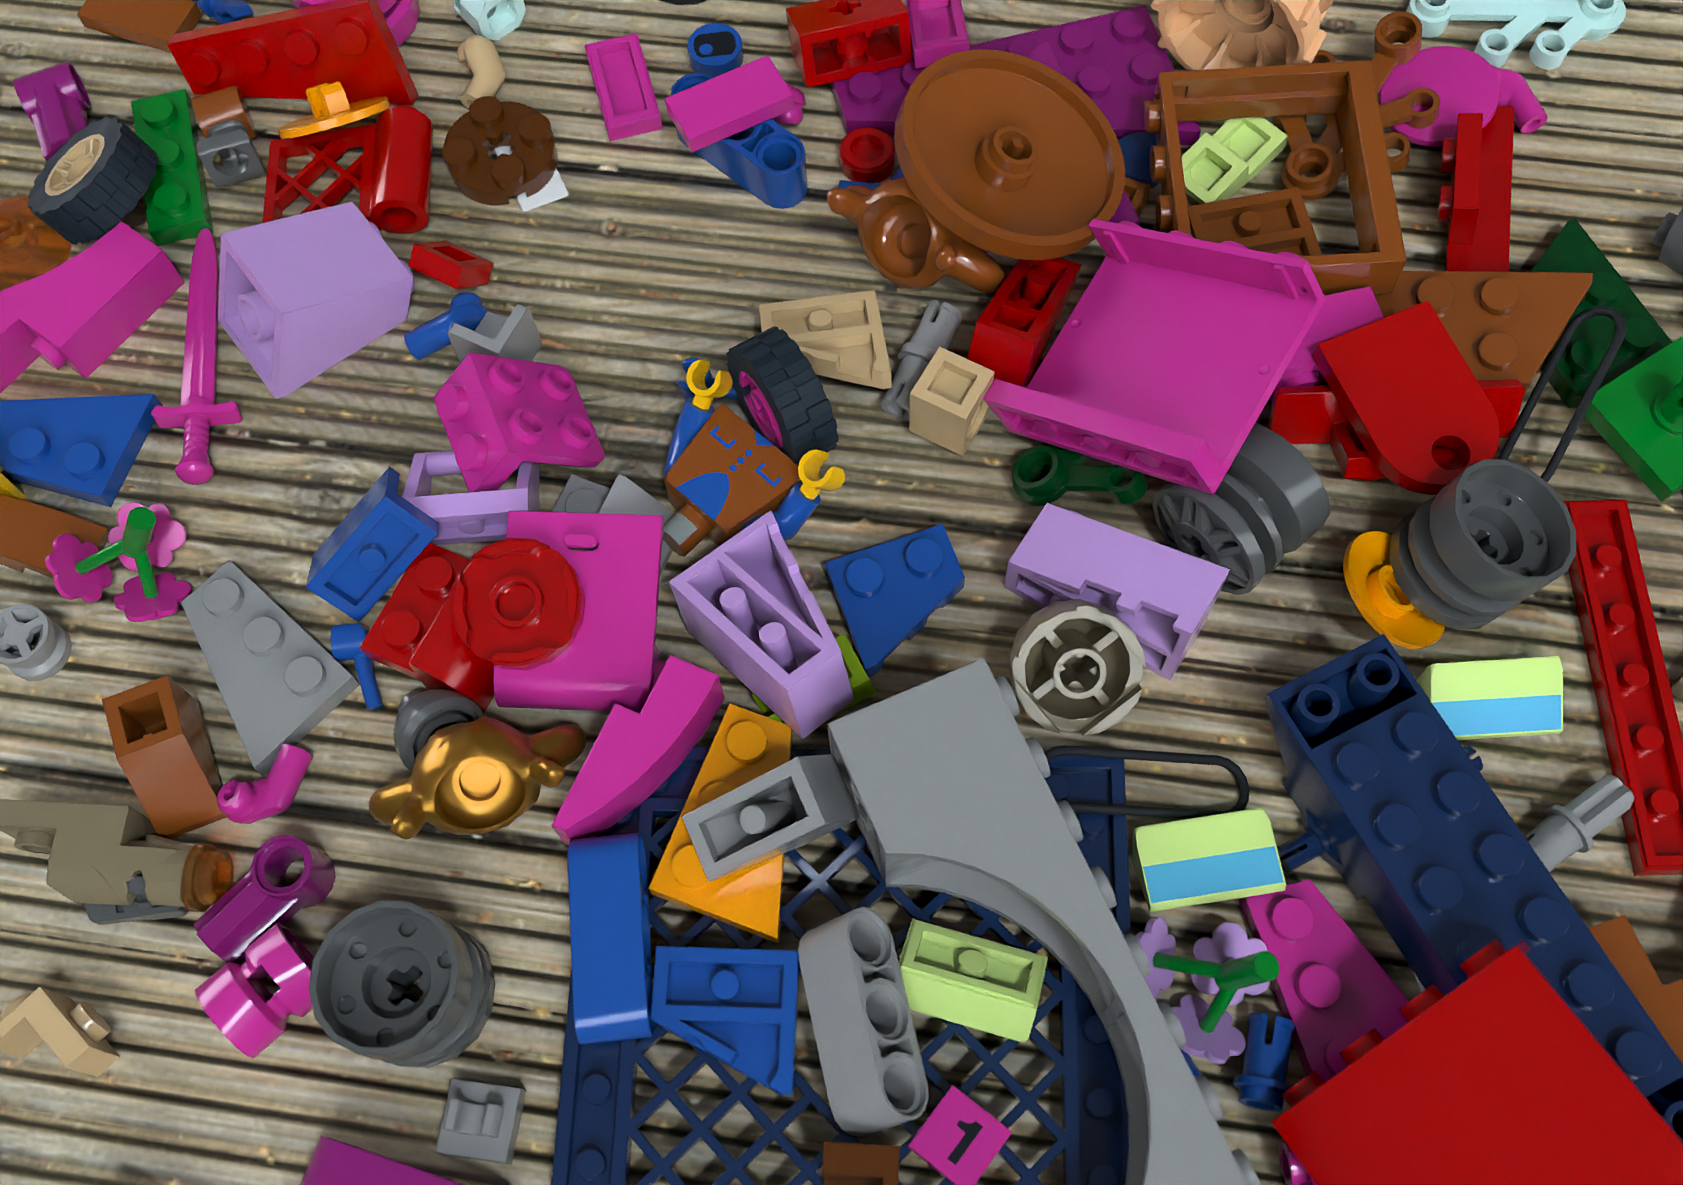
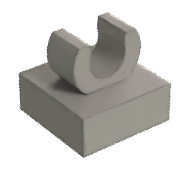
(481, 1121)

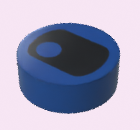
(715, 49)

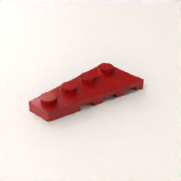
(296, 51)

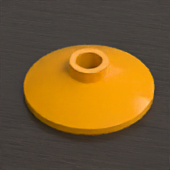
(1381, 598)

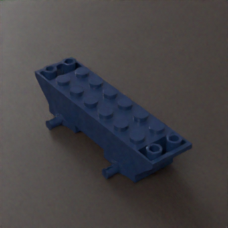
(1437, 852)

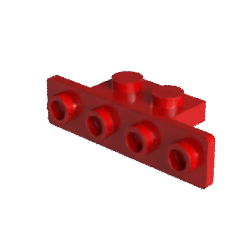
(1479, 192)
(1316, 417)

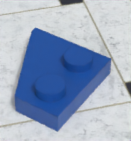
(893, 591)
(732, 1007)

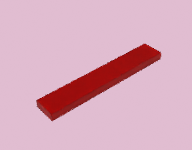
(1630, 682)

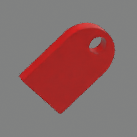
(1408, 394)

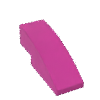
(639, 750)

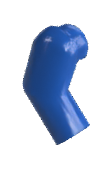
(432, 336)

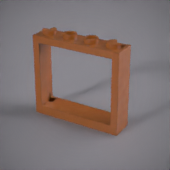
(1282, 91)

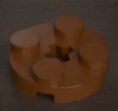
(494, 125)

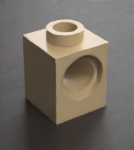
(949, 401)

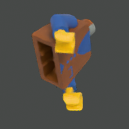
(730, 475)

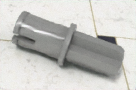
(1574, 825)

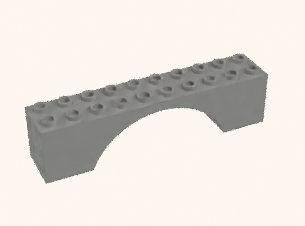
(966, 811)

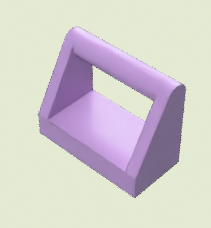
(469, 515)

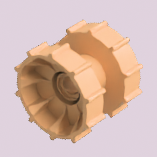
(1241, 32)

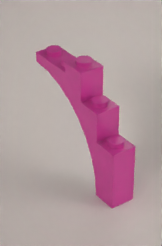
(84, 305)

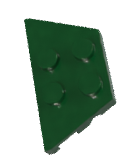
(1577, 253)

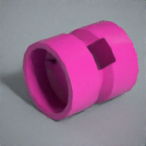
(242, 1003)

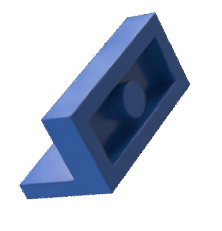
(370, 549)

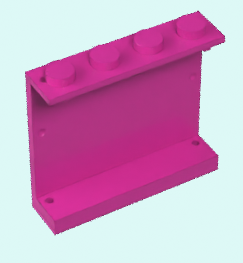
(1167, 354)

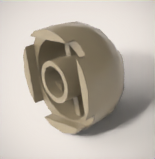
(1076, 667)

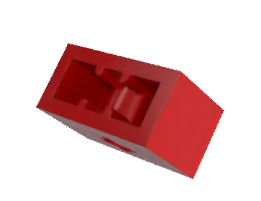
(848, 37)

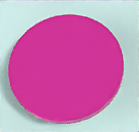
(1459, 78)

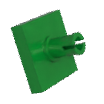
(1644, 419)

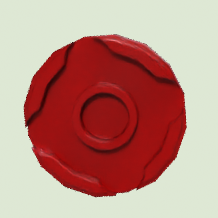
(517, 604)

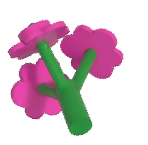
(141, 539)

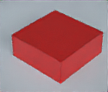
(450, 264)

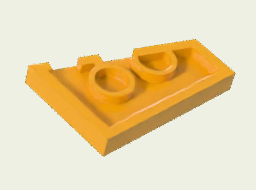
(749, 898)

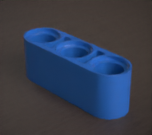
(759, 159)
(610, 938)

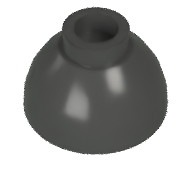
(424, 713)

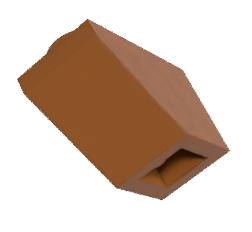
(165, 755)

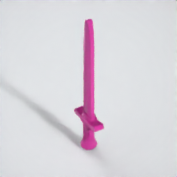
(198, 391)

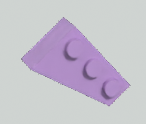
(766, 625)

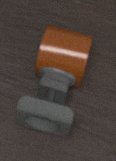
(229, 132)

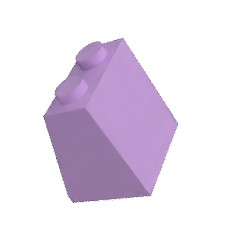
(309, 292)

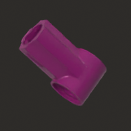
(54, 104)
(262, 898)

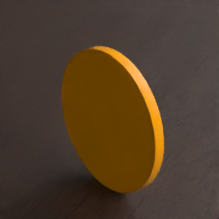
(331, 110)

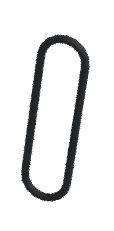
(1588, 396)
(1152, 756)

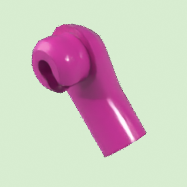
(268, 795)

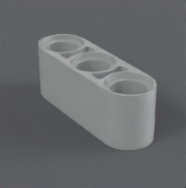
(862, 1023)

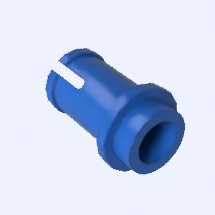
(1264, 1064)

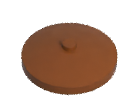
(1008, 154)

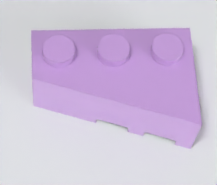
(1146, 584)

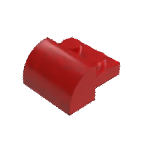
(419, 634)

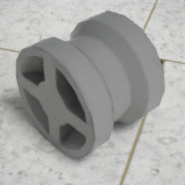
(17, 631)

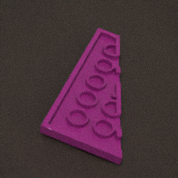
(1106, 56)

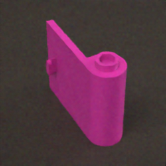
(615, 647)

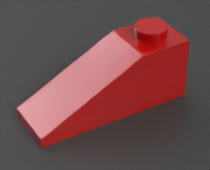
(1022, 318)

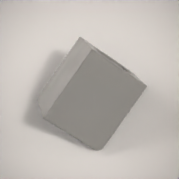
(499, 336)

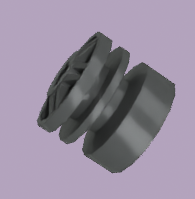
(1258, 513)
(1482, 544)
(365, 980)

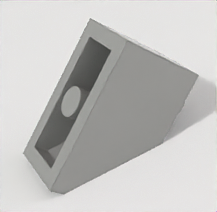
(770, 815)

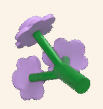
(1224, 966)

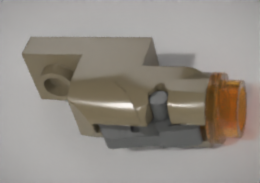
(115, 862)

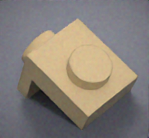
(68, 1029)

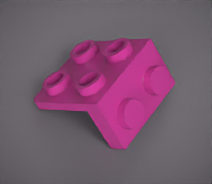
(513, 413)

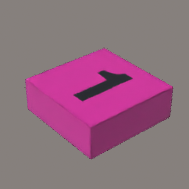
(959, 1139)

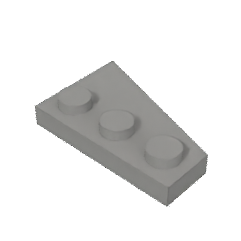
(263, 664)

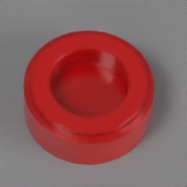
(867, 155)

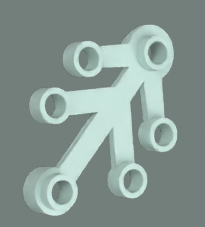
(1584, 18)

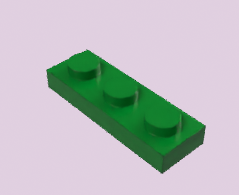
(178, 194)

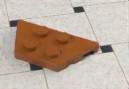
(1495, 318)

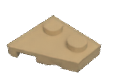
(836, 334)

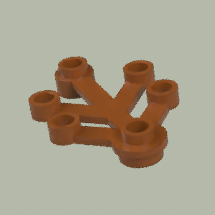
(1324, 155)

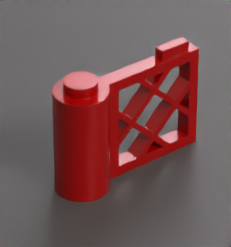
(391, 170)

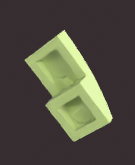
(1230, 158)

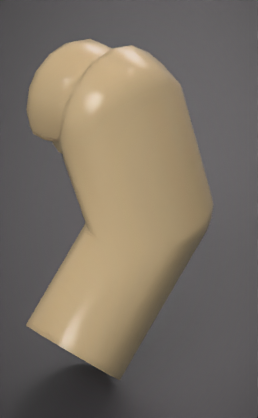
(485, 65)

